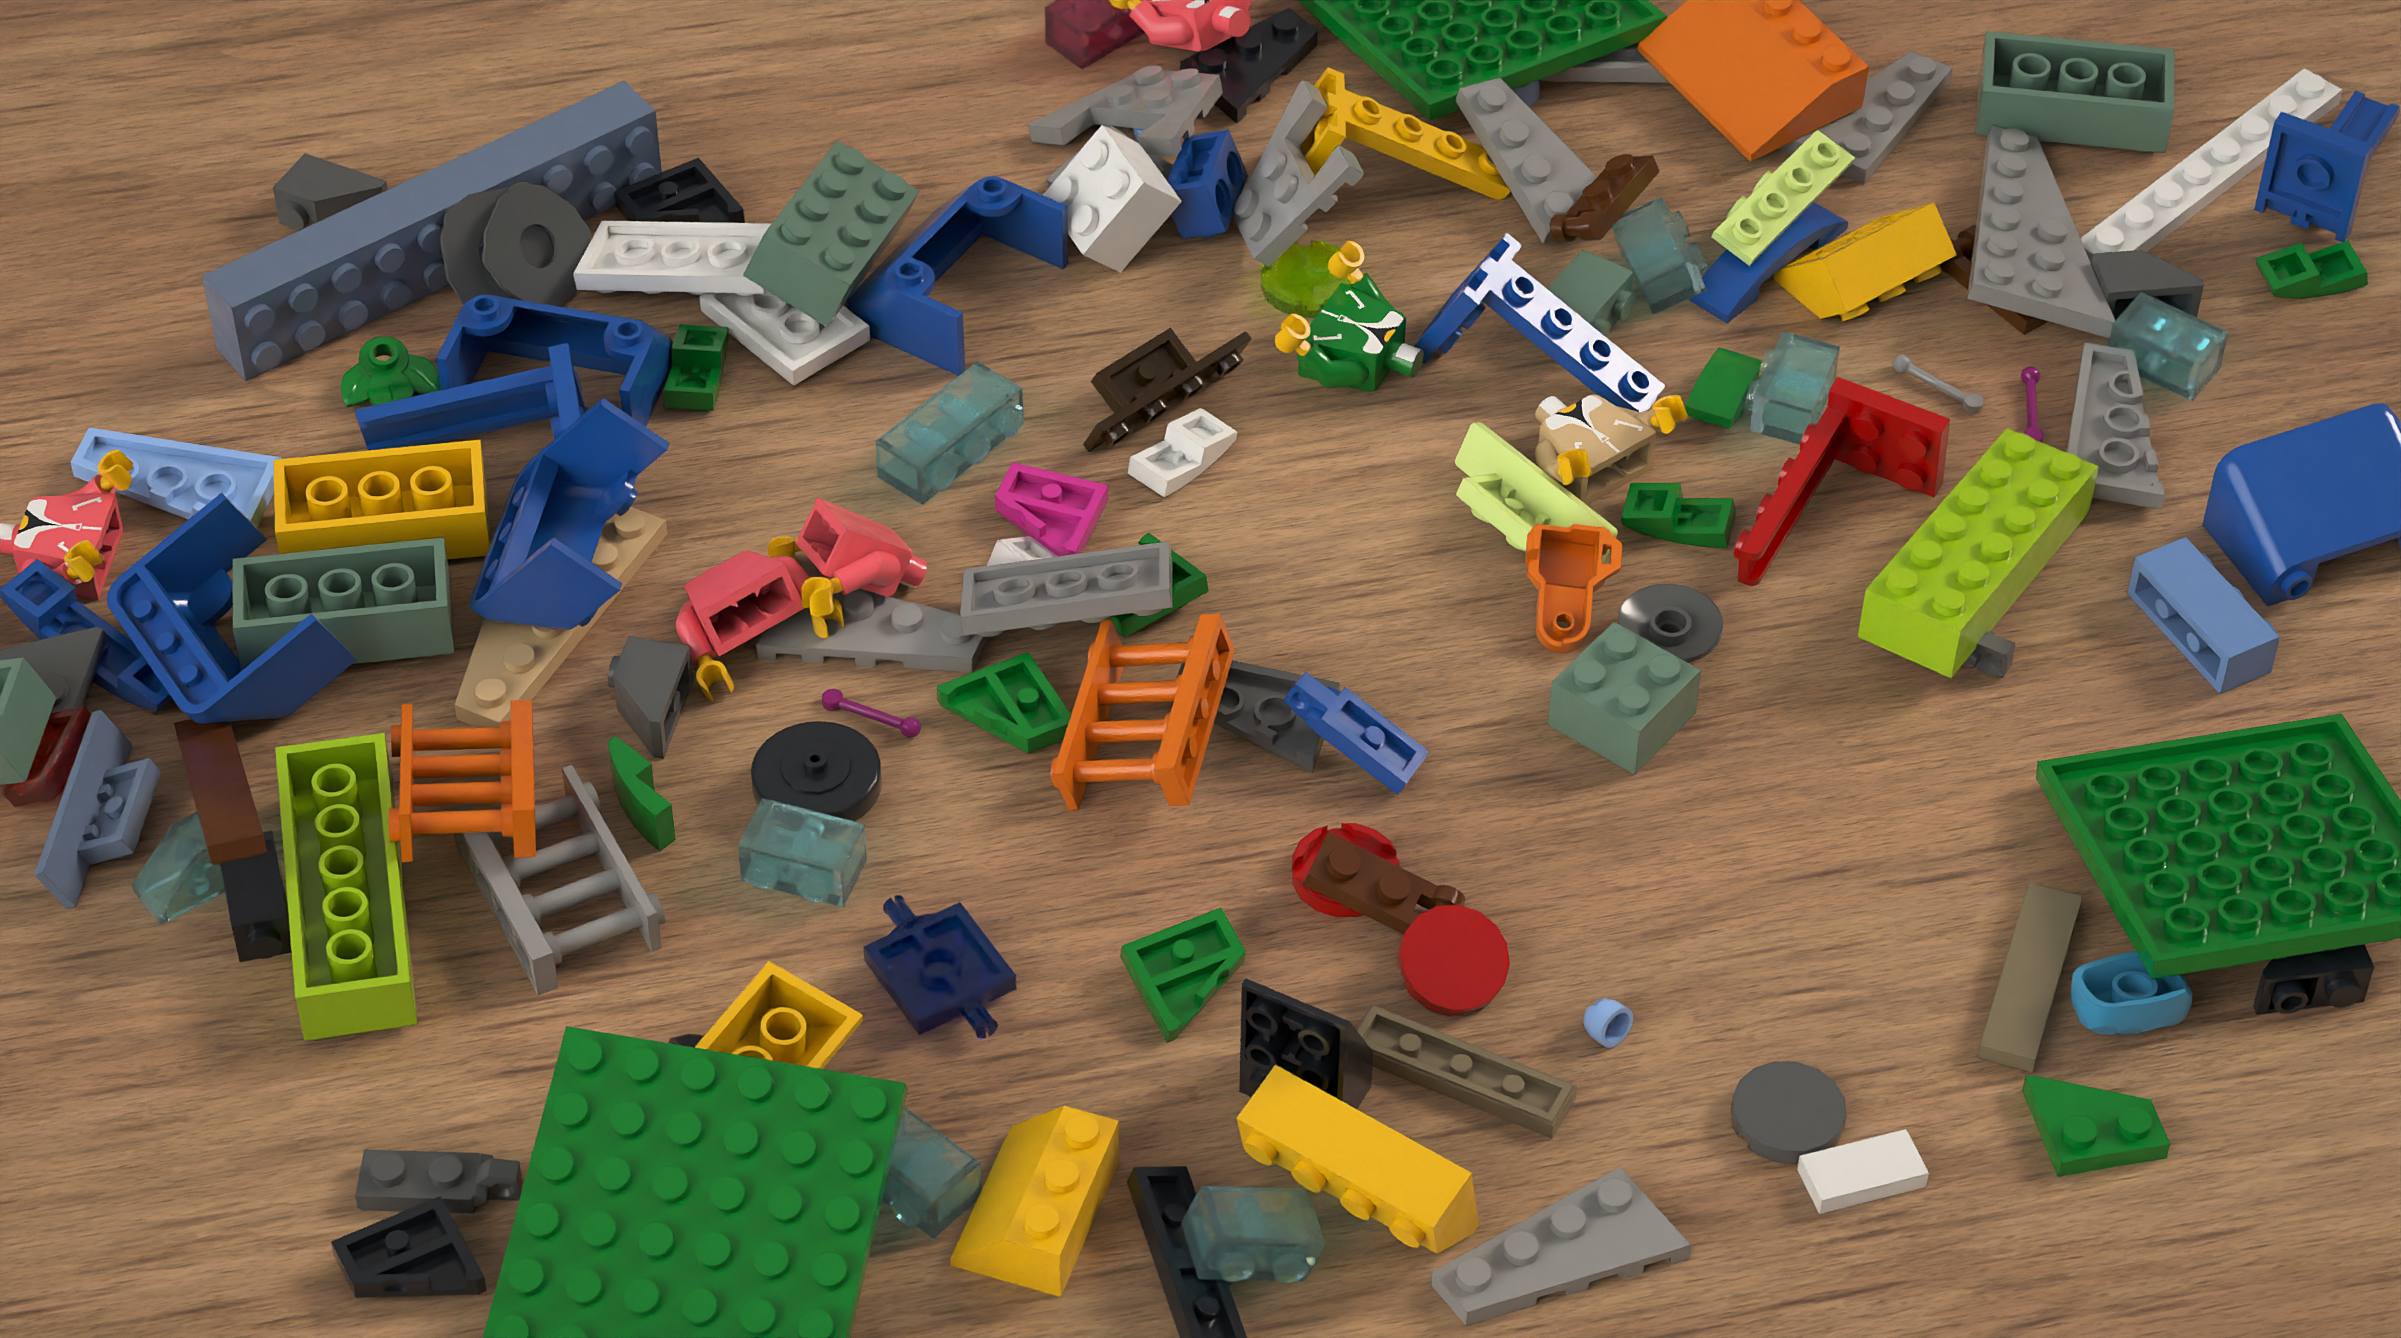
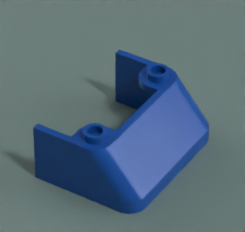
(896, 293)
(531, 327)
(554, 518)
(170, 612)

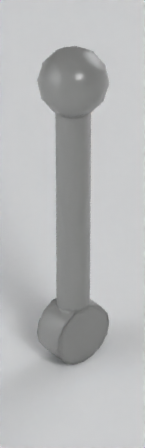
(1971, 402)

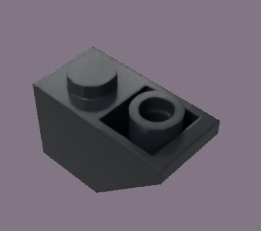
(2315, 980)

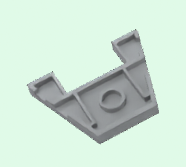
(1149, 100)
(1282, 185)

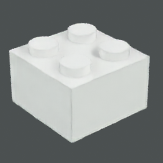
(1113, 198)

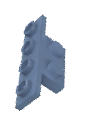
(98, 810)

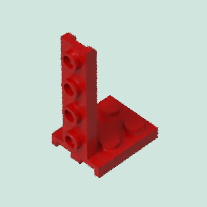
(1858, 429)

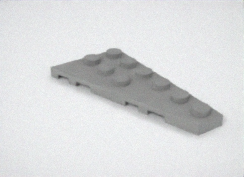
(2027, 243)

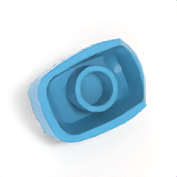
(2124, 999)

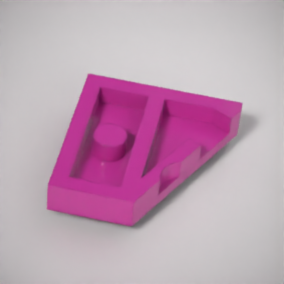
(1051, 506)

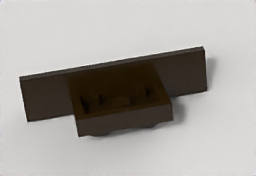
(1151, 377)

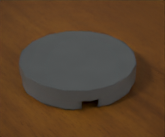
(1788, 1111)

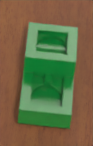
(2321, 273)
(696, 367)
(1723, 388)
(1666, 515)
(636, 794)

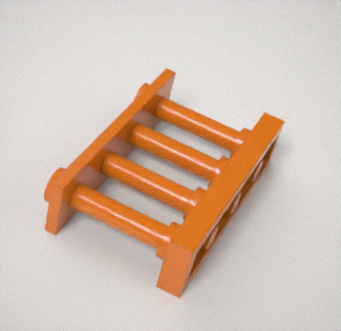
(1182, 731)
(514, 790)

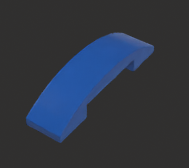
(1735, 285)
(50, 609)

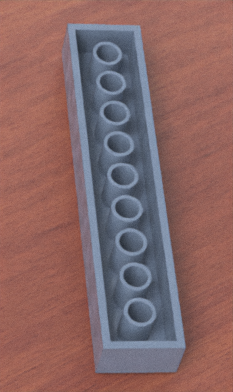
(390, 247)

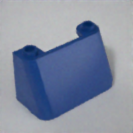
(2307, 499)

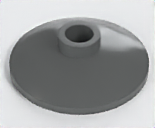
(1674, 619)

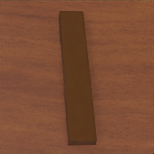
(220, 791)

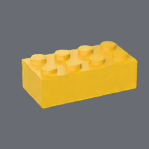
(384, 499)

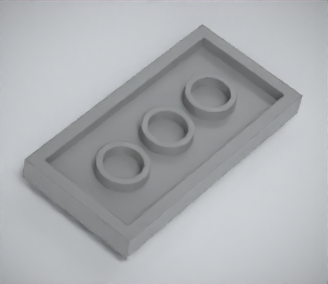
(1066, 589)

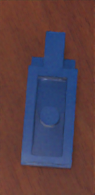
(1357, 731)

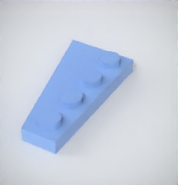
(182, 474)

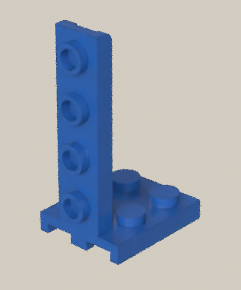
(2319, 170)
(1544, 322)
(479, 407)

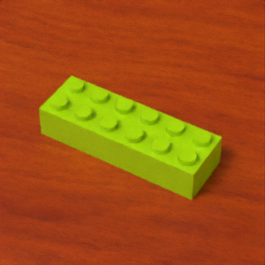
(1977, 552)
(344, 888)

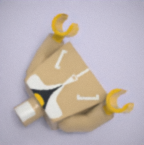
(1600, 445)

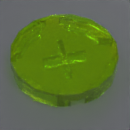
(1301, 279)

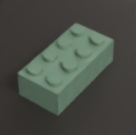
(2077, 91)
(831, 233)
(372, 598)

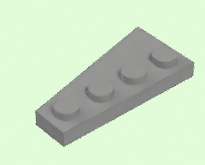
(1526, 152)
(878, 631)

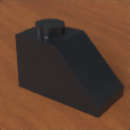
(257, 904)

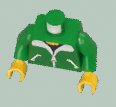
(1354, 334)

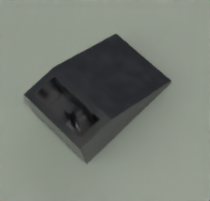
(1303, 1042)

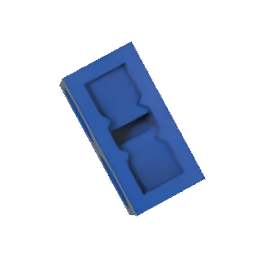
(1208, 182)

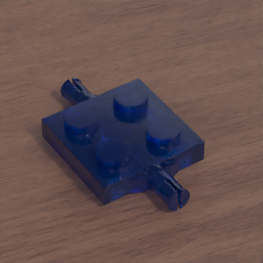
(939, 967)

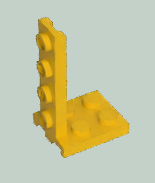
(1399, 137)

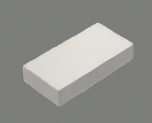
(1862, 1171)

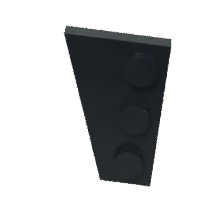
(1255, 59)

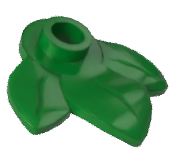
(389, 379)

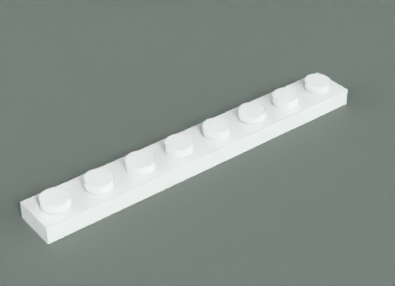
(2209, 169)

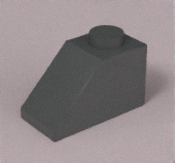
(320, 189)
(2129, 273)
(651, 688)

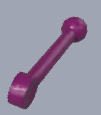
(2031, 376)
(833, 700)

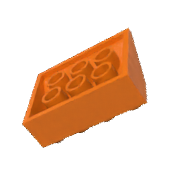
(1757, 69)

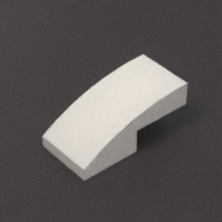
(1186, 452)

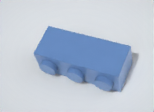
(2203, 615)

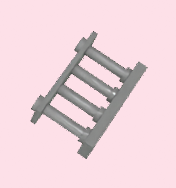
(522, 915)

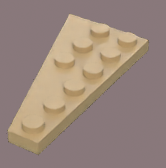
(519, 659)

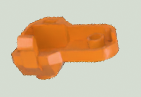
(1567, 571)

